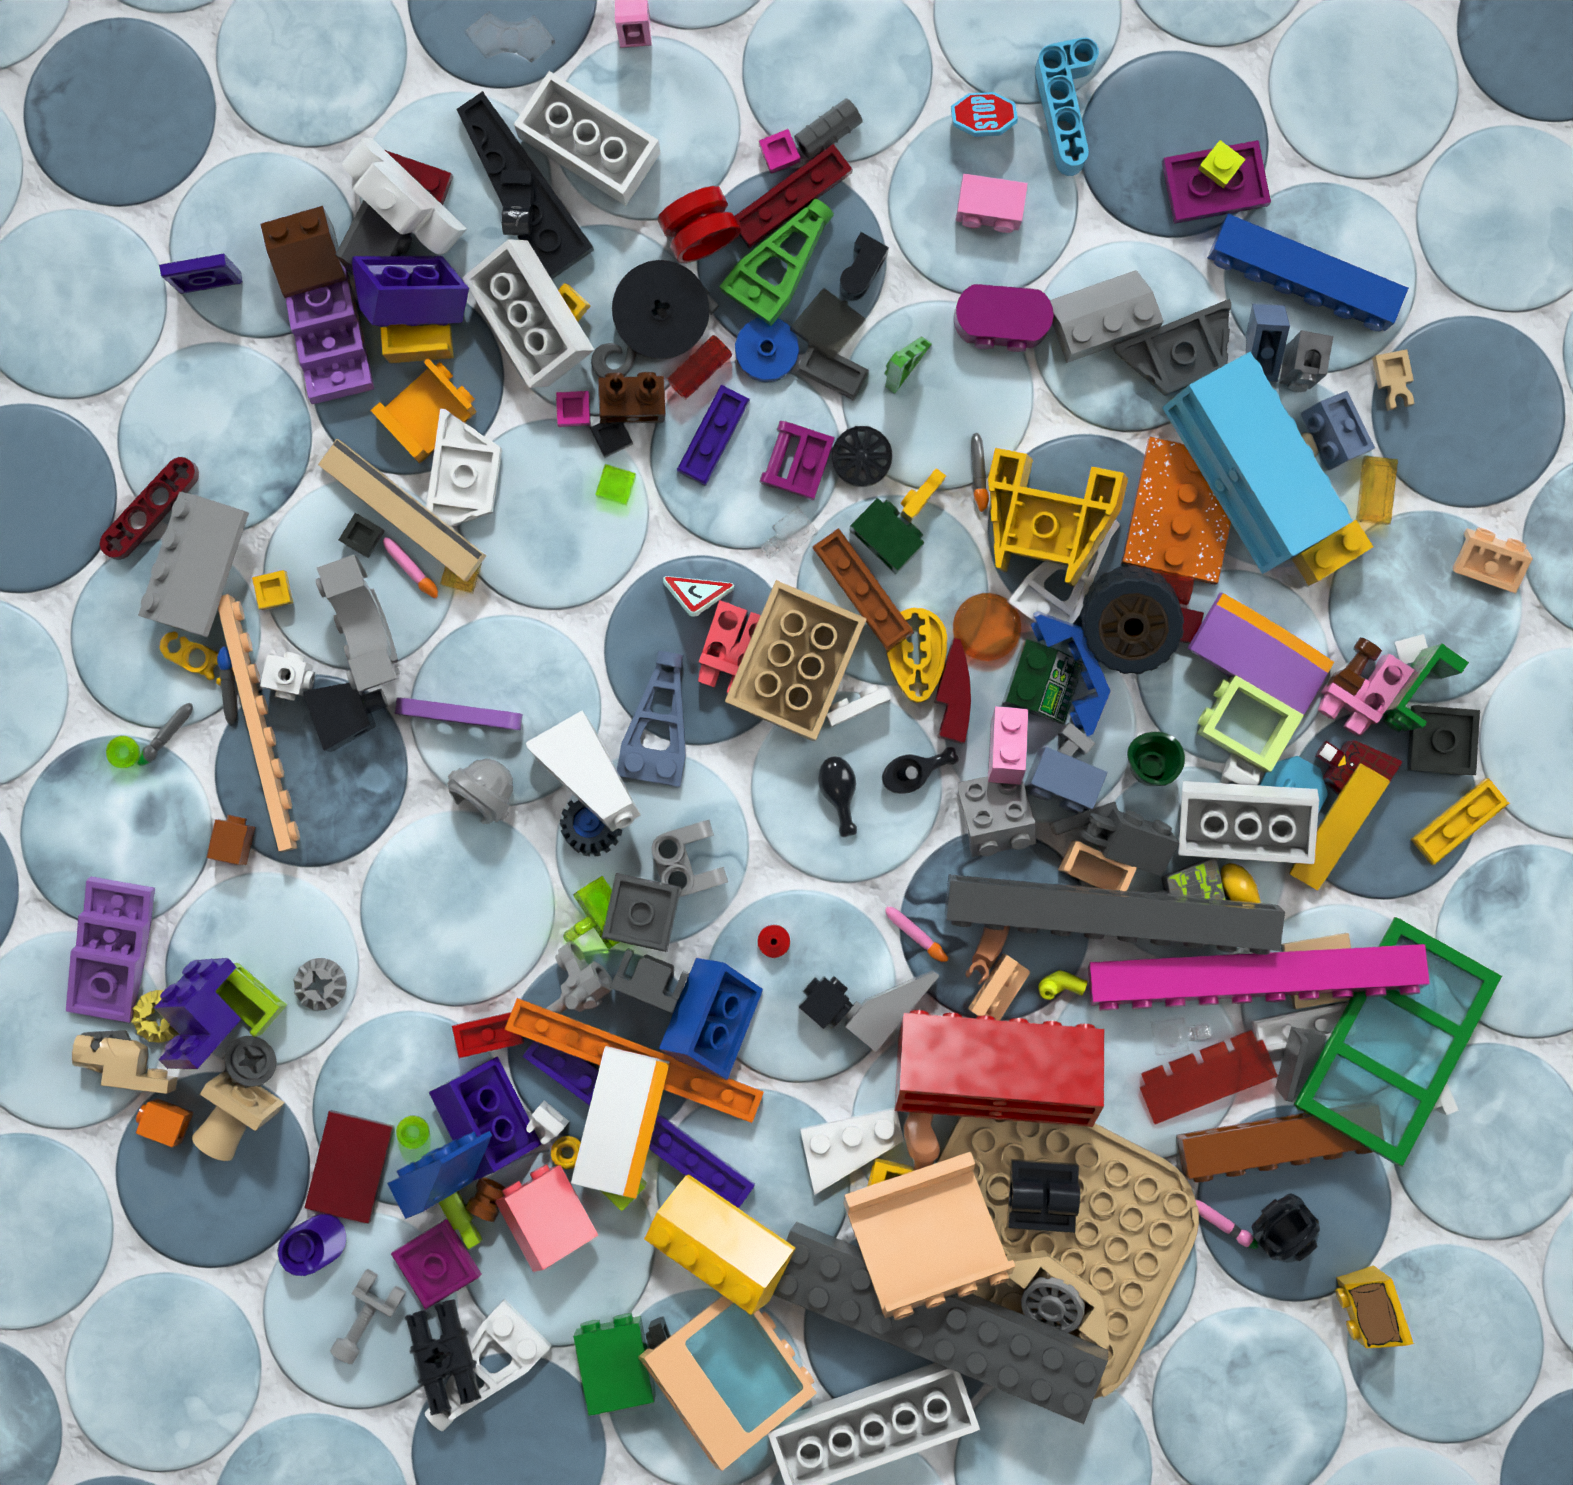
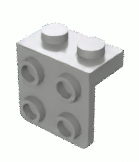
(996, 816)

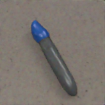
(227, 685)

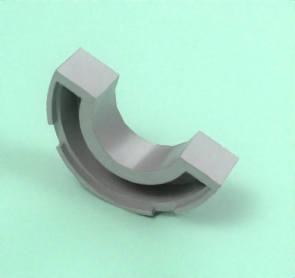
(363, 622)

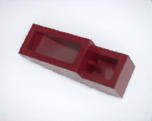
(955, 694)

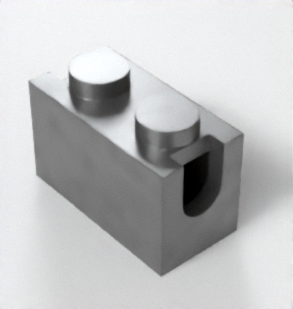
(1305, 360)

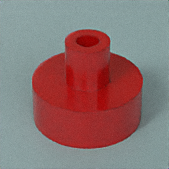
(773, 932)

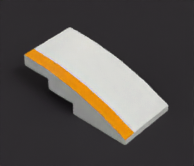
(620, 1122)

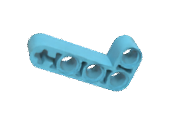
(1066, 109)

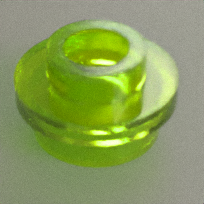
(114, 747)
(404, 1137)

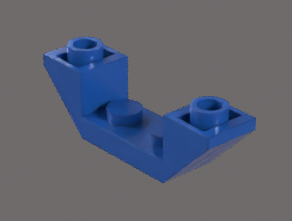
(1090, 707)

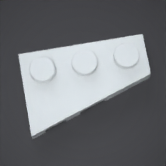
(848, 1144)

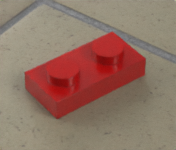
(484, 1035)

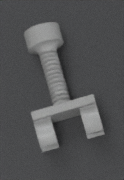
(346, 1348)

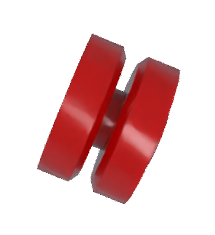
(698, 224)

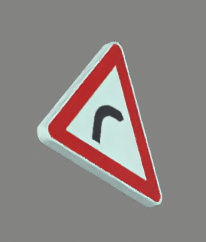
(696, 594)

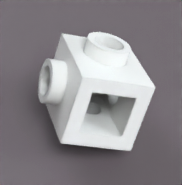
(277, 674)

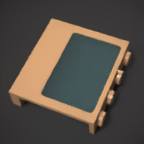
(729, 1379)

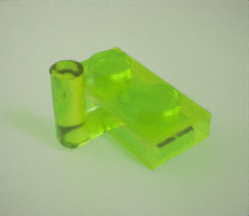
(594, 902)

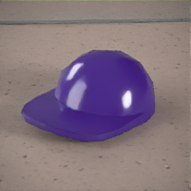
(312, 1245)

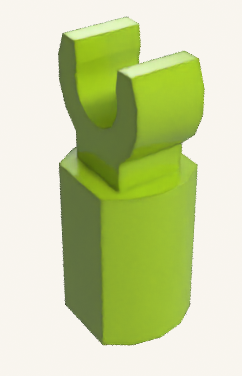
(460, 1219)

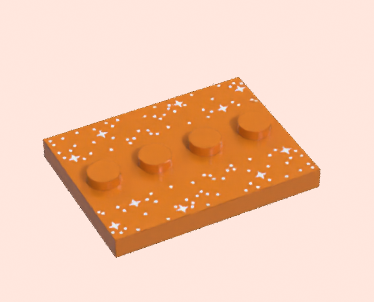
(1176, 516)

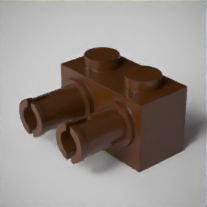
(631, 398)

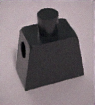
(342, 713)

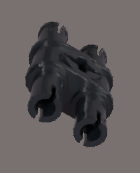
(457, 1364)

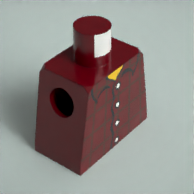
(1345, 761)

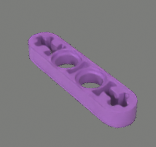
(458, 713)

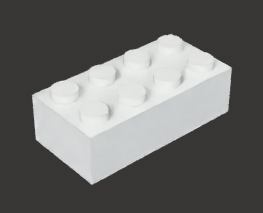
(587, 138)
(528, 313)
(1248, 822)

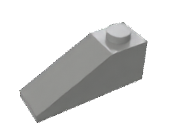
(883, 1012)

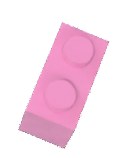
(991, 203)
(1008, 745)

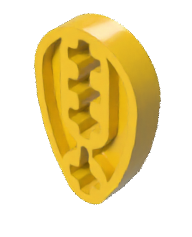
(930, 667)

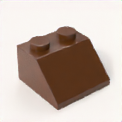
(303, 251)

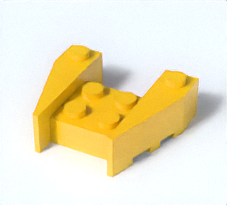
(1049, 523)

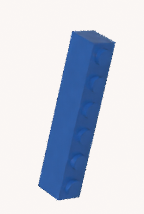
(1307, 273)

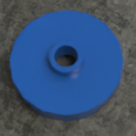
(762, 365)

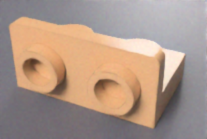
(1493, 559)
(999, 988)

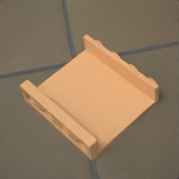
(927, 1236)

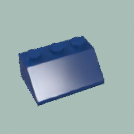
(711, 1018)

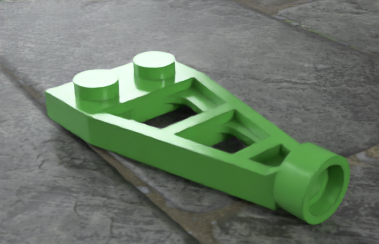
(756, 293)

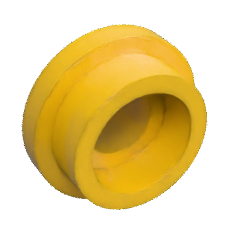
(556, 1151)

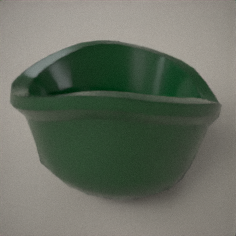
(1155, 758)

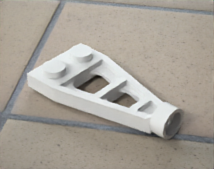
(1033, 597)
(516, 1337)

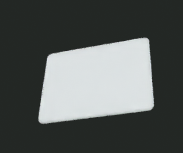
(1409, 648)

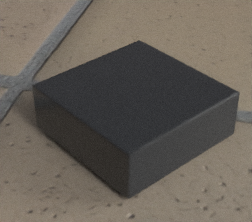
(611, 437)

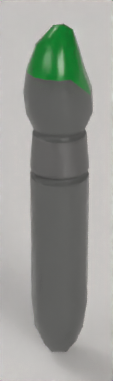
(164, 735)

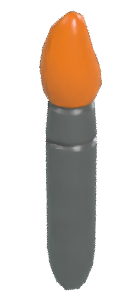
(979, 474)

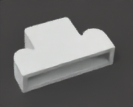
(400, 197)

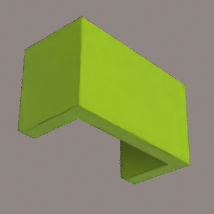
(250, 1000)

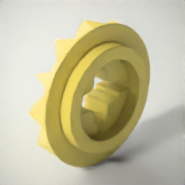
(147, 1028)

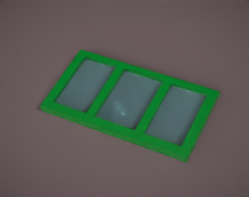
(1398, 1050)

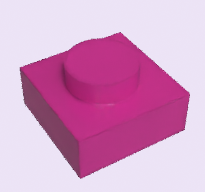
(779, 151)
(573, 408)

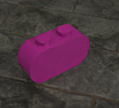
(1003, 317)

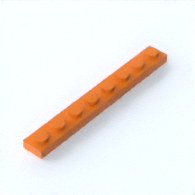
(589, 1044)

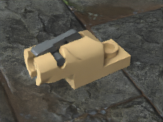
(120, 1061)

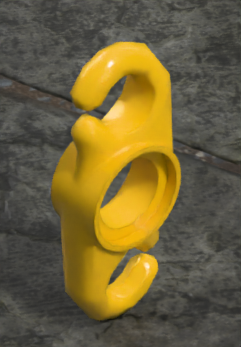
(182, 656)

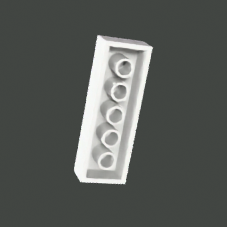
(873, 1426)

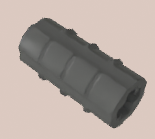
(828, 129)

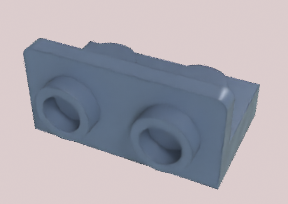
(1337, 430)

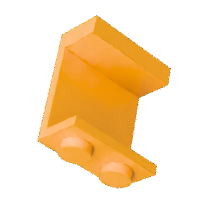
(416, 410)

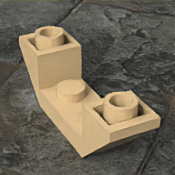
(1093, 1324)

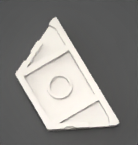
(462, 472)

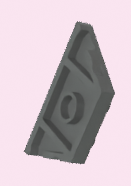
(1180, 350)

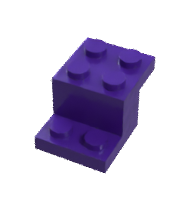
(196, 1013)

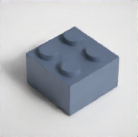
(1064, 779)

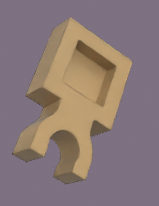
(1394, 372)

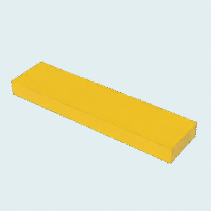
(1341, 824)

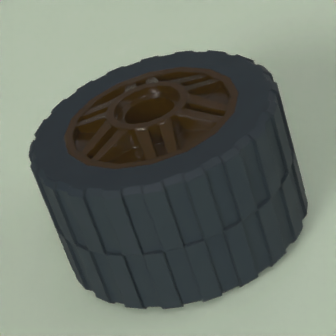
(1139, 643)

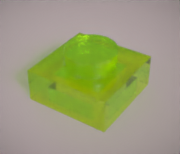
(615, 484)

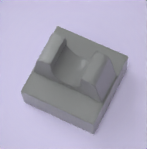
(1074, 741)

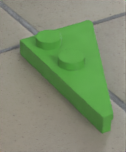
(904, 362)

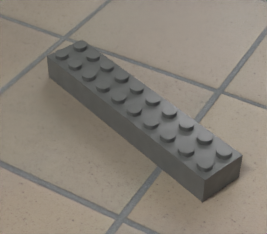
(959, 1334)

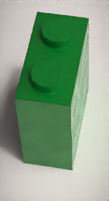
(610, 1364)

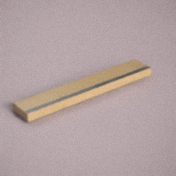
(402, 510)

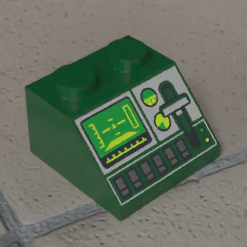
(1043, 681)

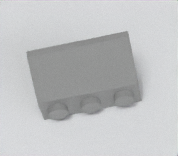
(1104, 315)

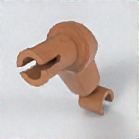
(987, 951)
(921, 1139)

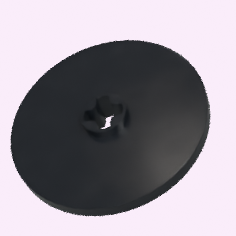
(636, 301)

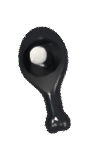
(911, 771)
(838, 786)

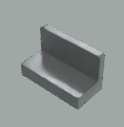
(1298, 1060)

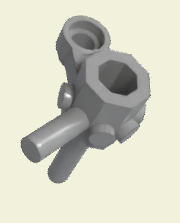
(585, 982)

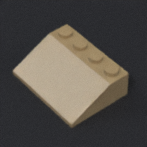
(795, 660)

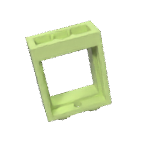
(1276, 742)

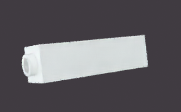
(583, 766)

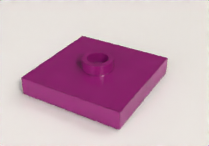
(436, 1264)

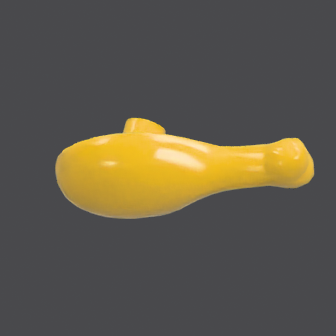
(1239, 884)

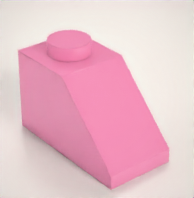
(633, 23)

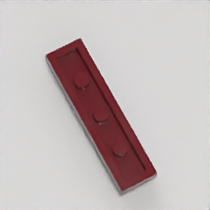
(792, 195)

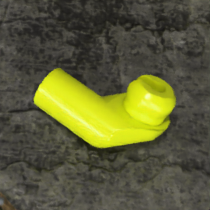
(1059, 982)

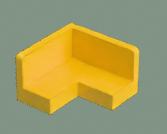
(416, 343)

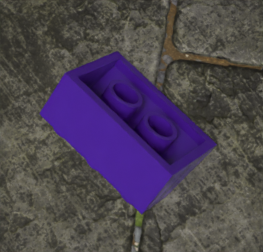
(409, 290)
(483, 1103)

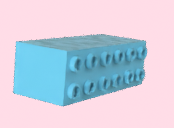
(1256, 462)

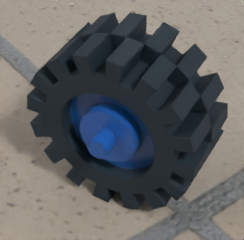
(585, 831)

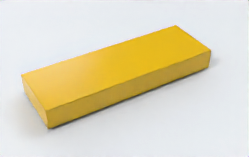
(1460, 821)

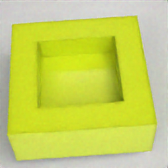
(1221, 164)

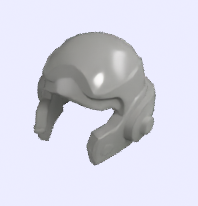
(486, 786)

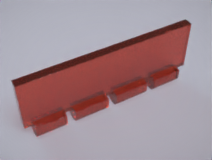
(1213, 1079)

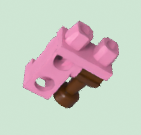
(1364, 697)

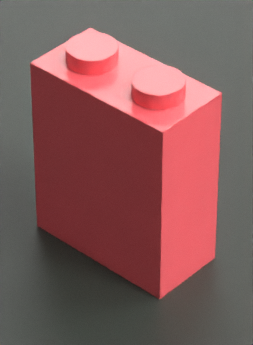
(545, 1217)

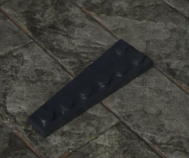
(554, 232)

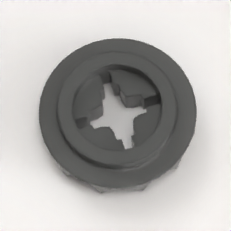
(254, 1049)

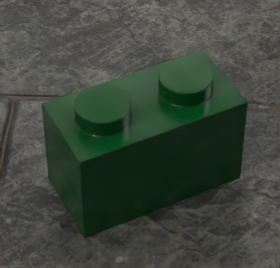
(887, 535)

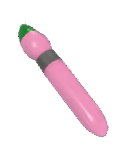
(1242, 1236)

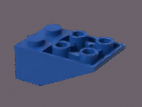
(438, 1173)

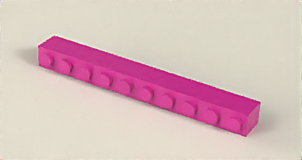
(1258, 976)

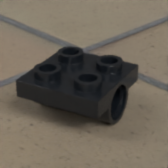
(1043, 1195)

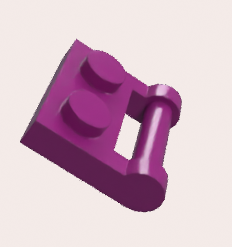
(807, 464)

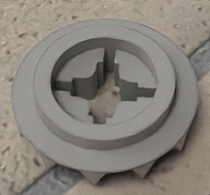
(333, 991)

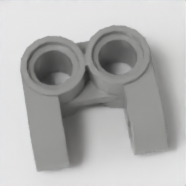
(681, 862)

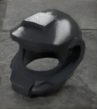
(1287, 1229)

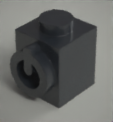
(826, 1001)

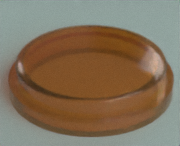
(987, 626)

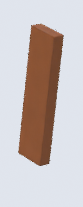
(863, 589)

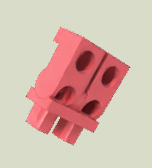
(721, 648)

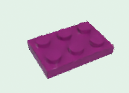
(1198, 197)

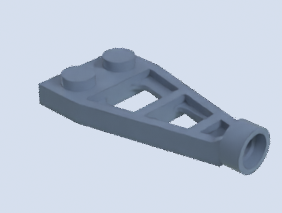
(653, 764)

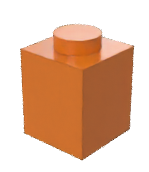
(163, 1122)

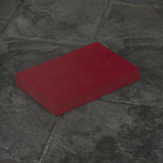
(349, 1166)

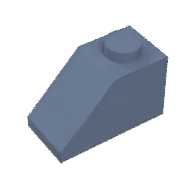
(1267, 337)

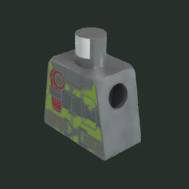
(1195, 880)

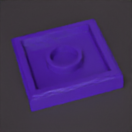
(201, 273)

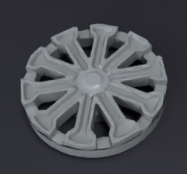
(1052, 1305)

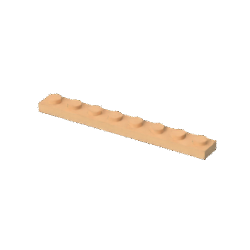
(261, 736)

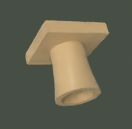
(233, 1112)

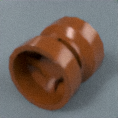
(483, 1202)

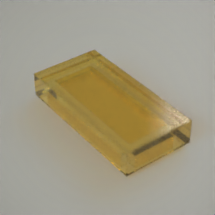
(1376, 490)

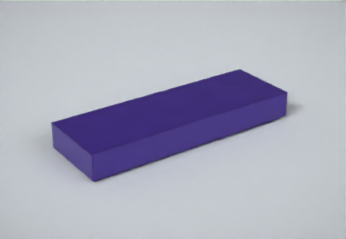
(713, 435)

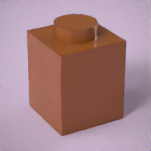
(231, 840)

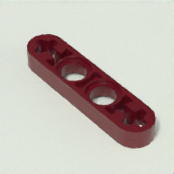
(153, 512)

